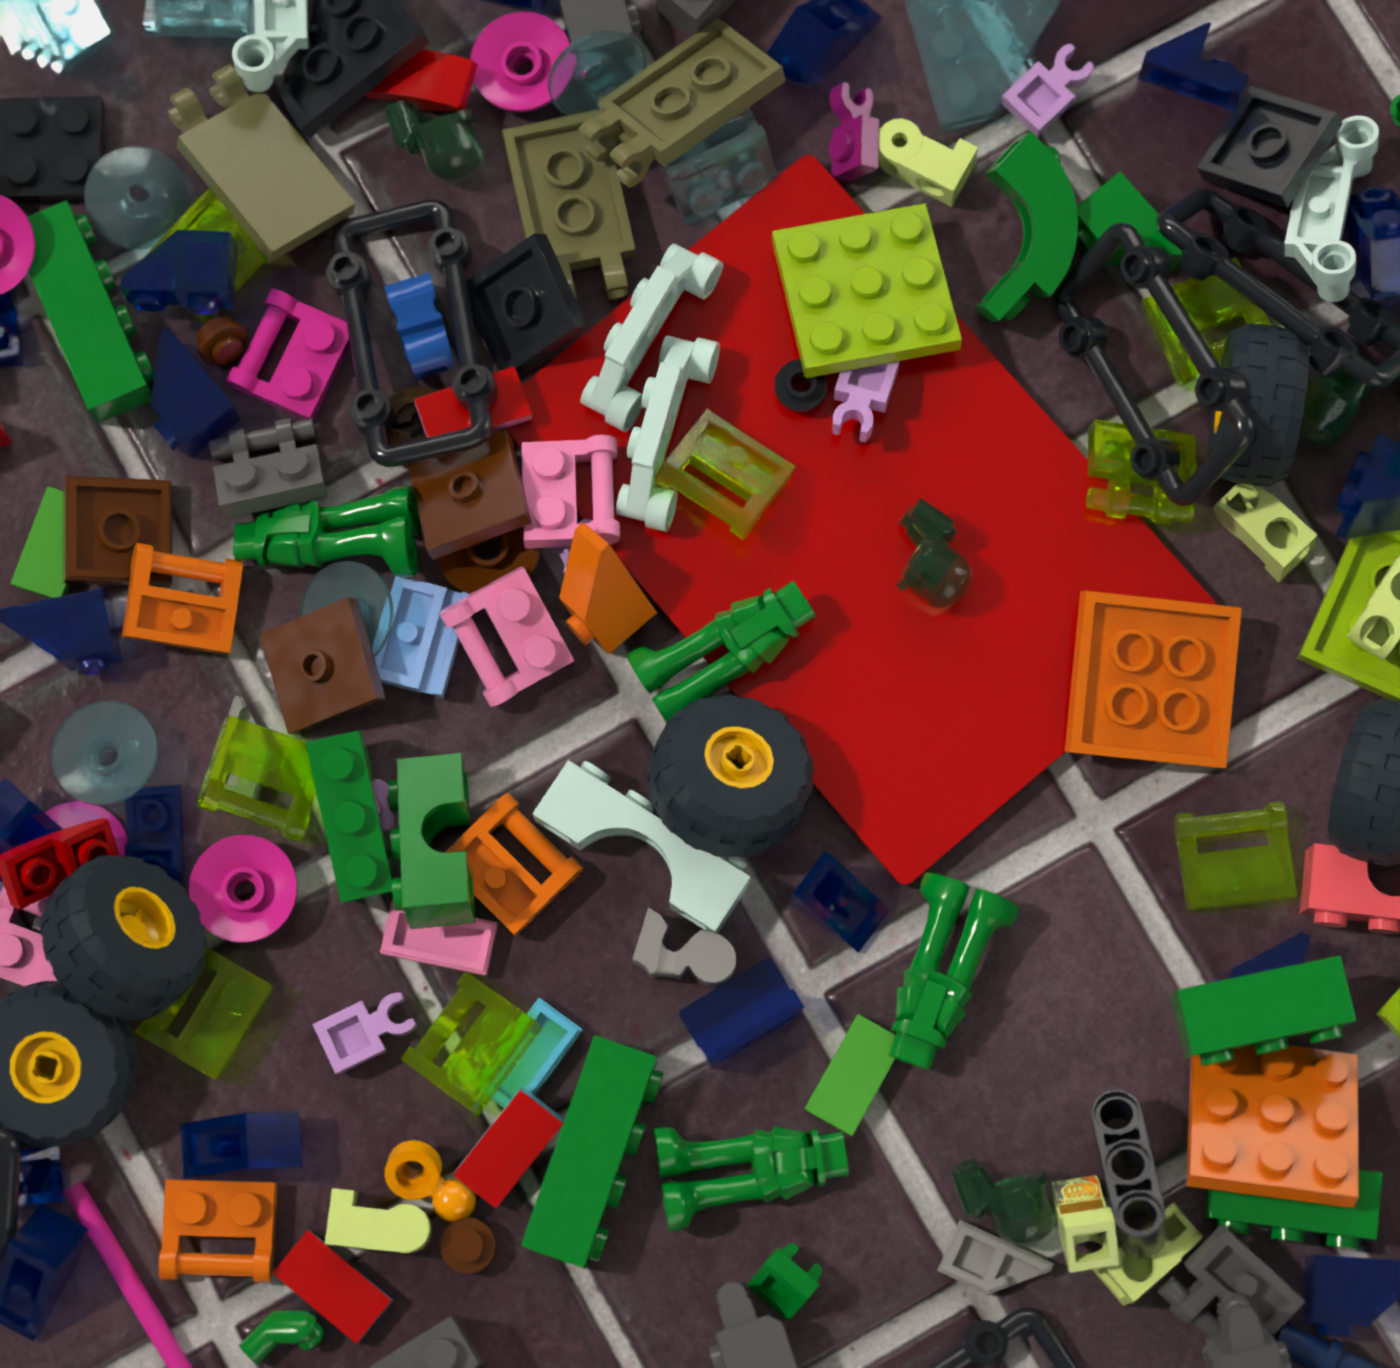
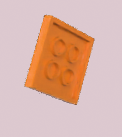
(1153, 679)
(1276, 1125)

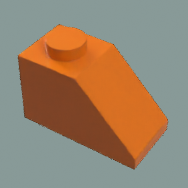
(601, 593)

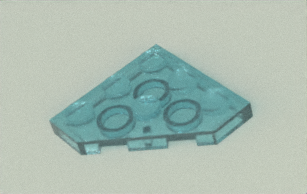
(974, 51)

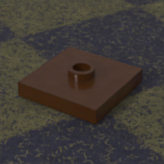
(469, 495)
(104, 523)
(322, 666)

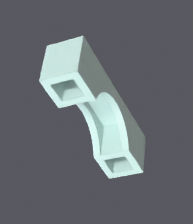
(586, 809)

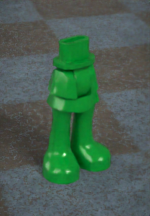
(301, 536)
(752, 633)
(929, 1001)
(780, 1160)

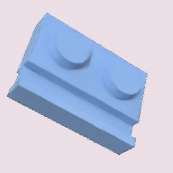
(419, 645)

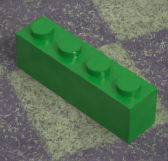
(84, 315)
(590, 1153)

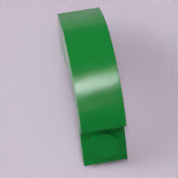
(1049, 220)

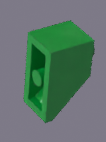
(1117, 203)

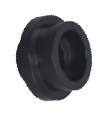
(799, 401)

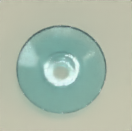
(593, 70)
(124, 219)
(354, 581)
(92, 733)

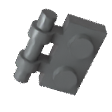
(271, 479)
(1224, 1266)

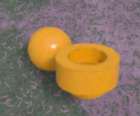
(450, 1197)

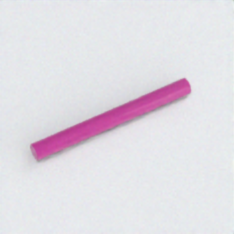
(126, 1277)

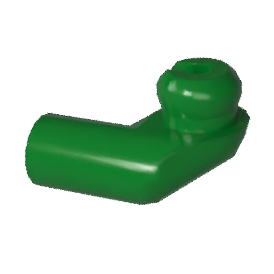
(284, 1328)

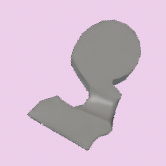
(705, 955)

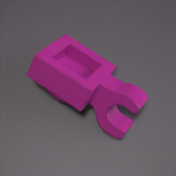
(856, 140)

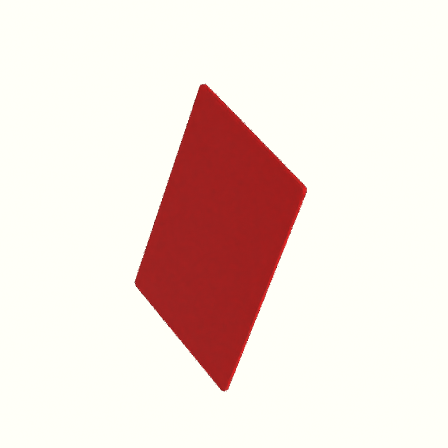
(905, 706)

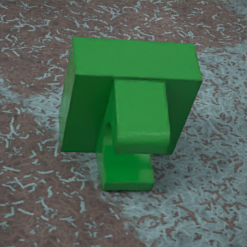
(784, 1283)

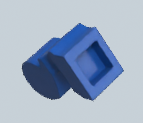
(420, 326)

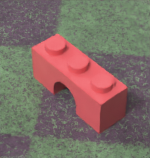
(1340, 890)

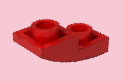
(430, 81)
(42, 864)

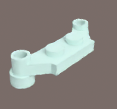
(279, 33)
(1322, 207)
(631, 340)
(649, 444)

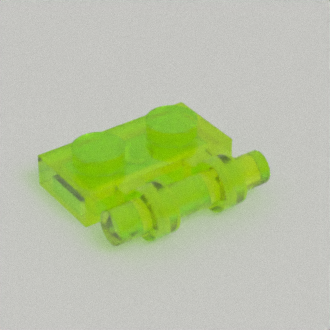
(1110, 458)

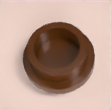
(221, 340)
(468, 1245)

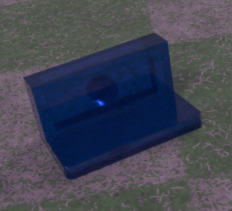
(741, 1012)

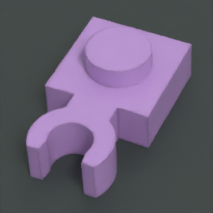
(1044, 94)
(862, 391)
(355, 1035)

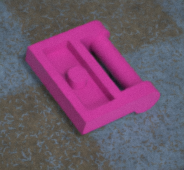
(306, 364)

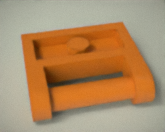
(181, 616)
(500, 879)
(218, 1210)

